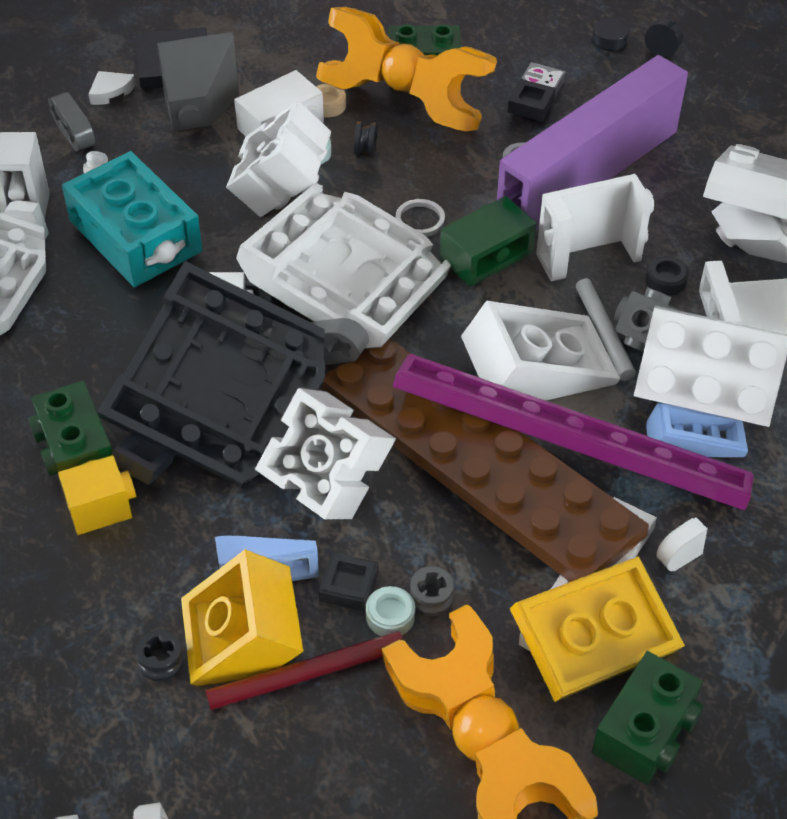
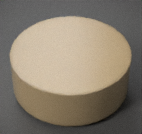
(333, 100)

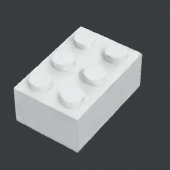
(712, 366)

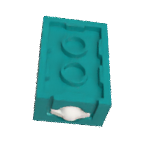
(133, 218)

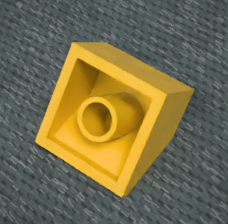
(241, 621)

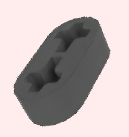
(71, 121)
(343, 340)

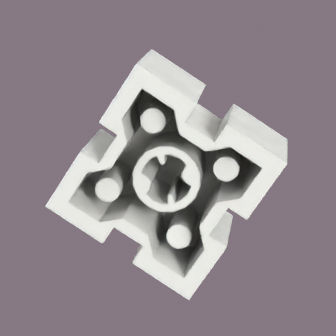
(280, 160)
(325, 454)

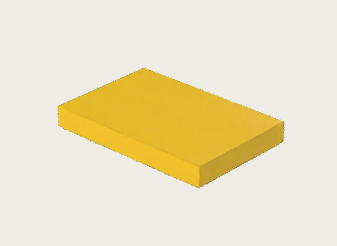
(595, 627)

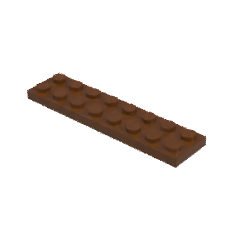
(492, 469)

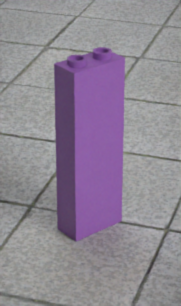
(596, 137)

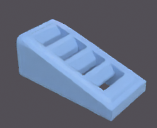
(669, 422)
(280, 550)

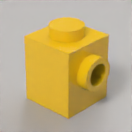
(97, 494)

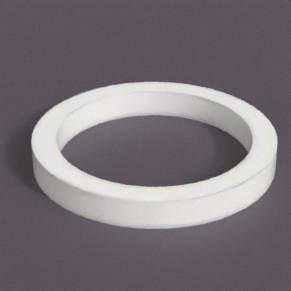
(428, 204)

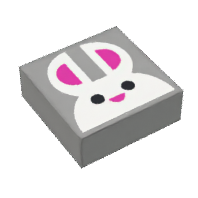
(544, 75)

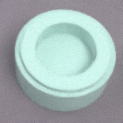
(390, 611)

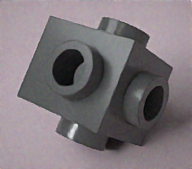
(633, 312)

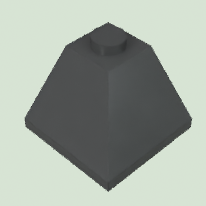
(198, 79)

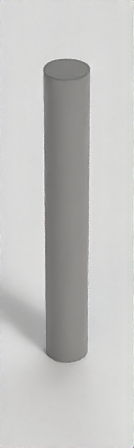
(605, 329)

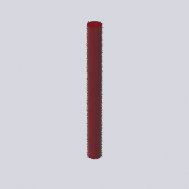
(299, 671)

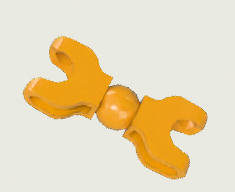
(406, 68)
(485, 727)

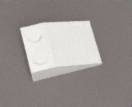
(538, 351)

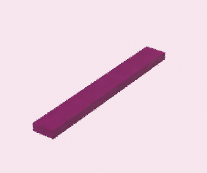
(575, 431)

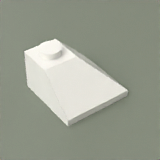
(752, 231)

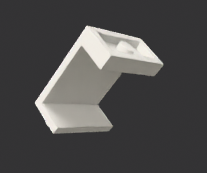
(591, 218)
(747, 303)

